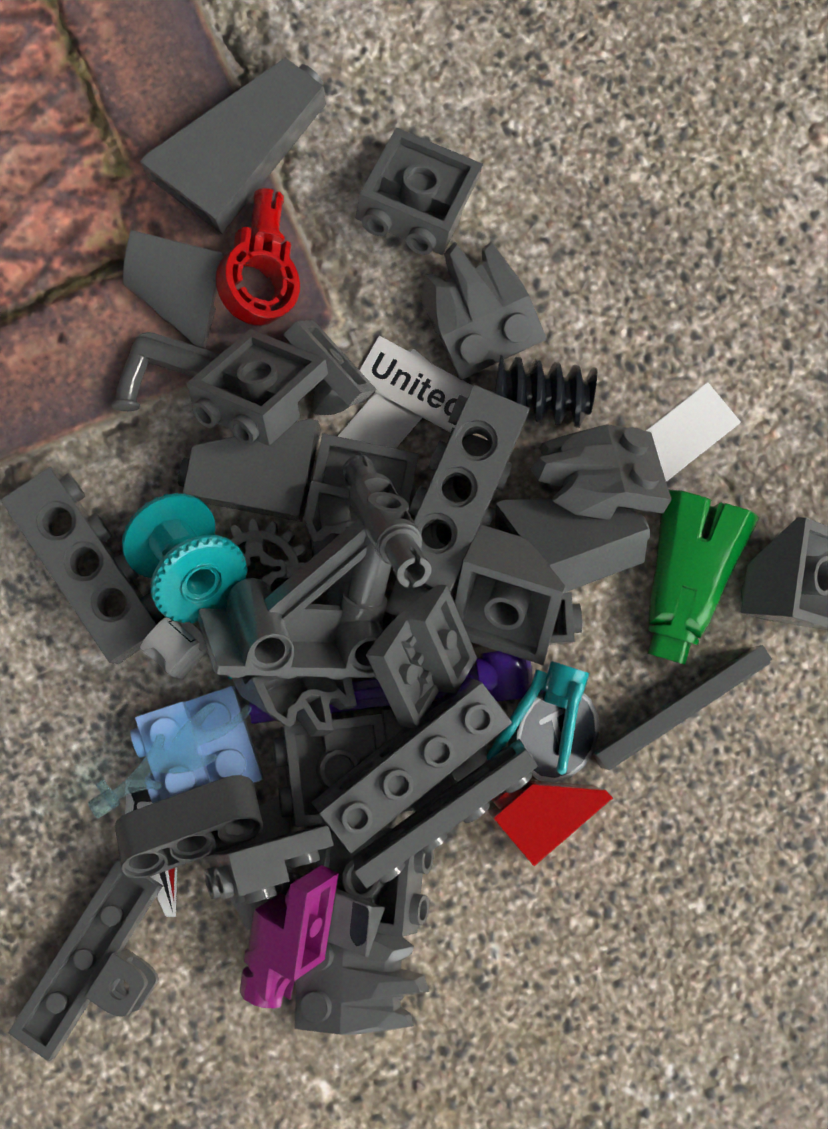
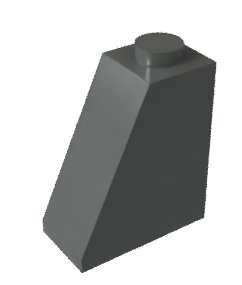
(255, 476)
(577, 545)

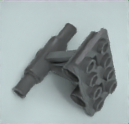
(290, 636)

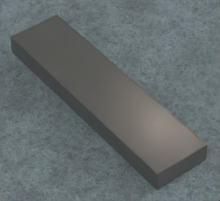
(682, 707)

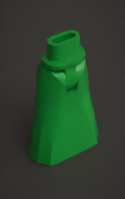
(692, 568)

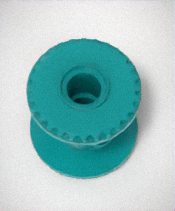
(178, 549)

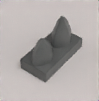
(344, 382)

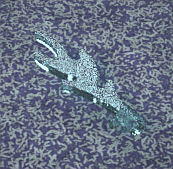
(179, 758)

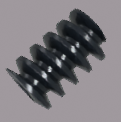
(549, 390)

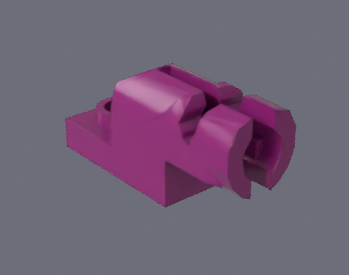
(288, 938)

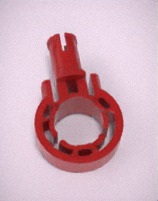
(263, 250)

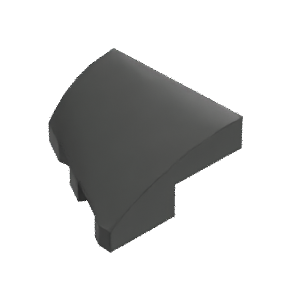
(174, 281)

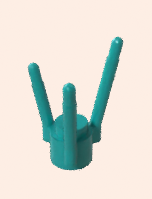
(564, 689)

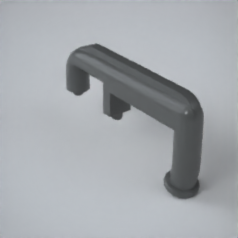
(161, 352)

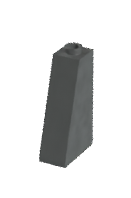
(238, 143)

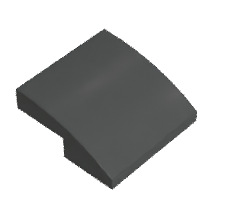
(422, 655)

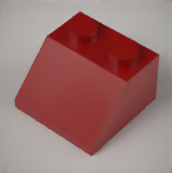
(546, 814)

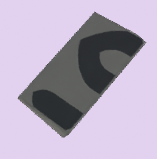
(352, 920)

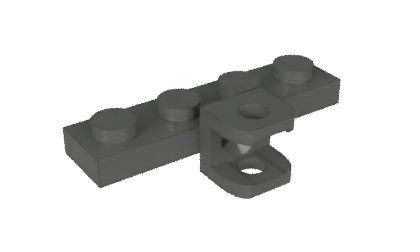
(441, 811)
(92, 966)

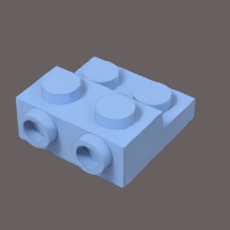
(233, 751)

